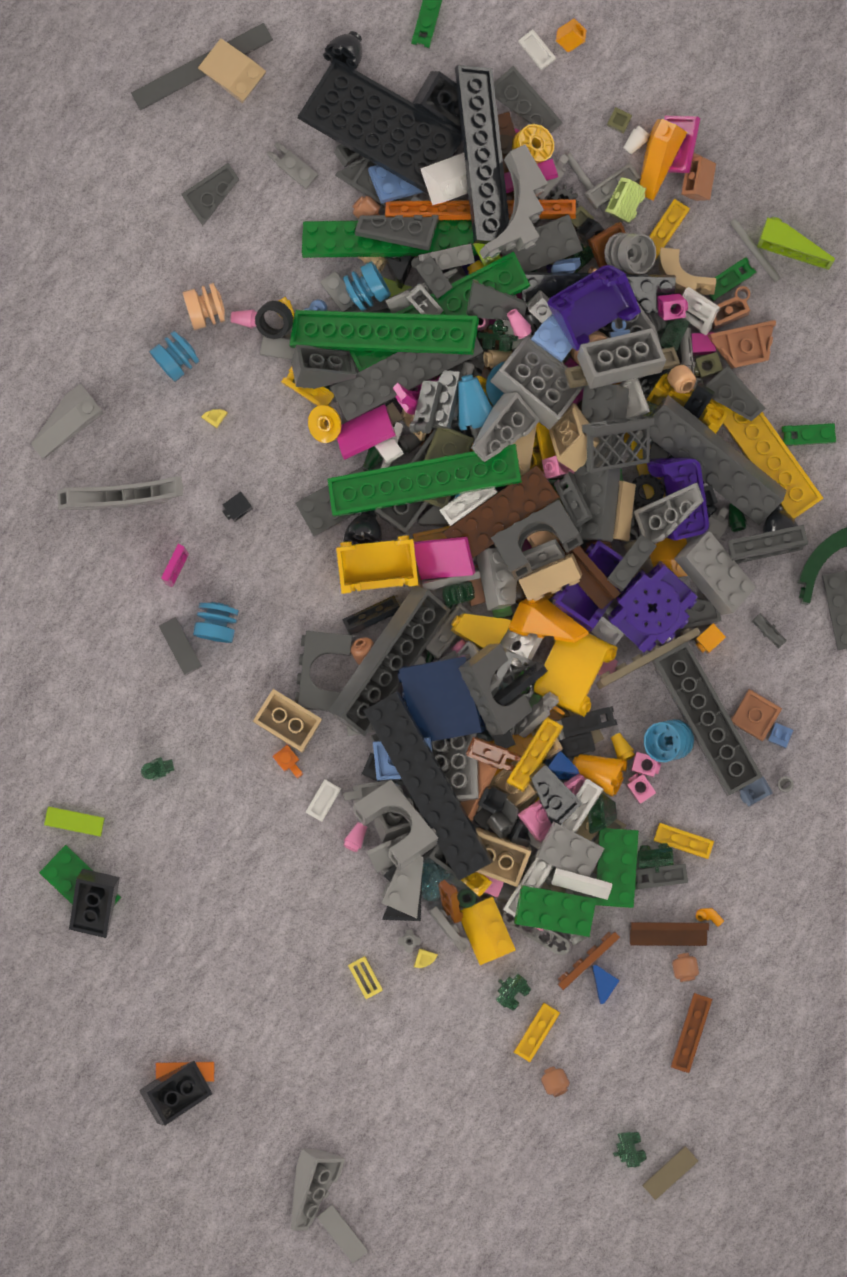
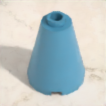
(473, 403)

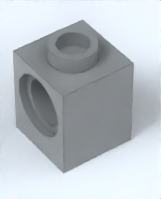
(539, 307)

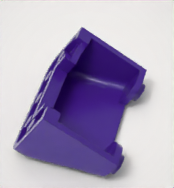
(593, 304)
(678, 475)
(575, 601)

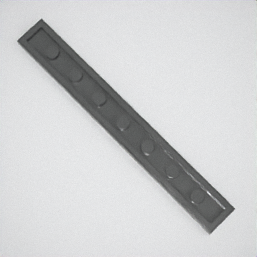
(190, 73)

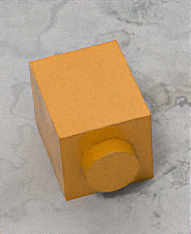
(709, 639)

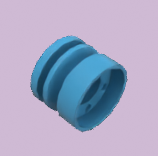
(367, 286)
(174, 356)
(215, 623)
(659, 740)

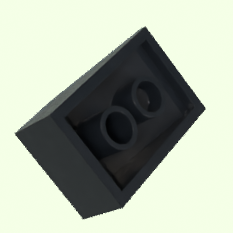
(440, 98)
(93, 902)
(175, 1093)

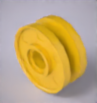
(539, 137)

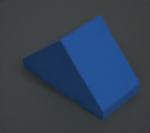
(562, 766)
(604, 983)

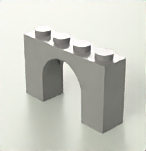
(391, 799)

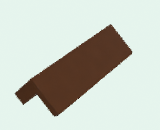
(593, 581)
(668, 934)

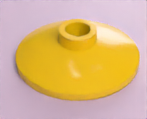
(318, 423)

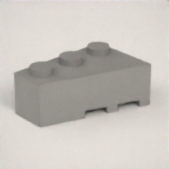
(496, 580)

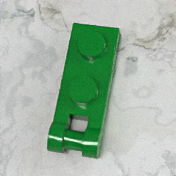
(426, 22)
(732, 278)
(809, 434)

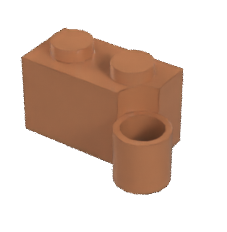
(699, 182)
(732, 309)

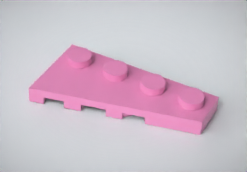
(535, 816)

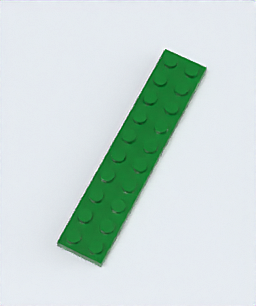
(338, 239)
(503, 274)
(385, 332)
(422, 481)

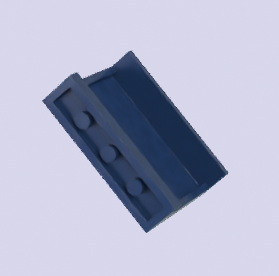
(440, 699)

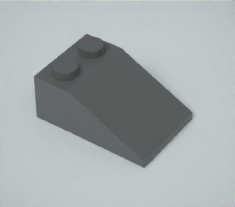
(320, 367)

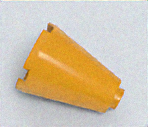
(602, 771)

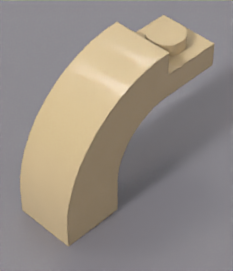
(670, 265)

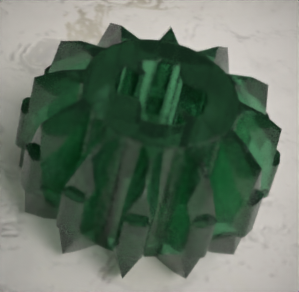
(458, 593)

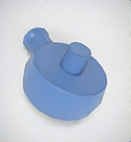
(317, 305)

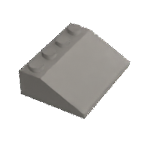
(538, 381)
(457, 766)

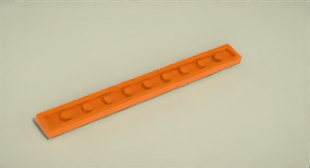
(461, 209)

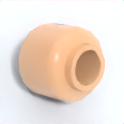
(681, 379)

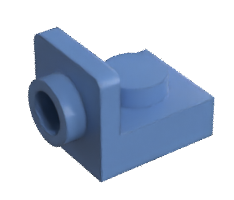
(566, 265)

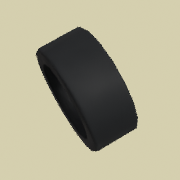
(279, 308)

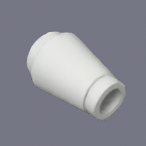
(636, 140)

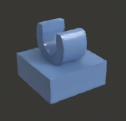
(618, 332)
(780, 735)

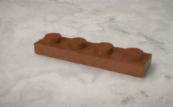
(593, 954)
(691, 1033)

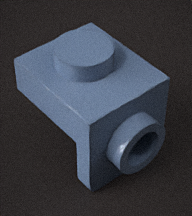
(755, 791)

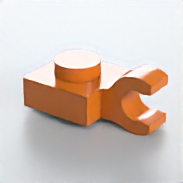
(286, 759)

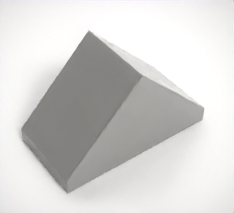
(423, 301)

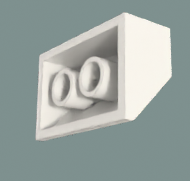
(446, 179)

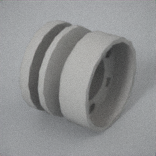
(630, 252)

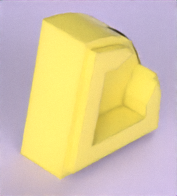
(214, 417)
(424, 958)

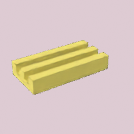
(373, 992)

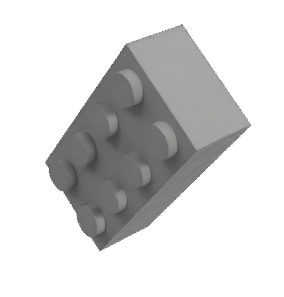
(621, 358)
(715, 573)

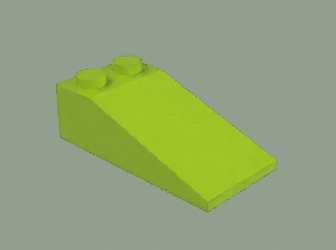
(788, 242)

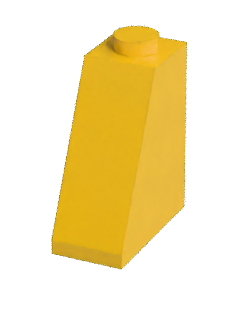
(480, 629)

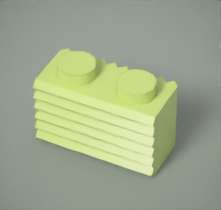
(626, 200)

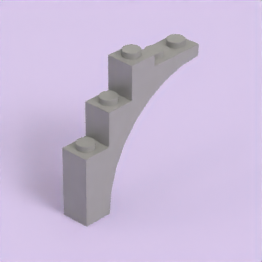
(527, 184)
(120, 496)

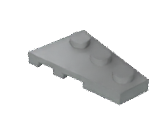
(405, 888)

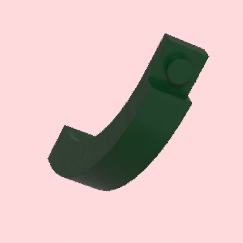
(815, 562)

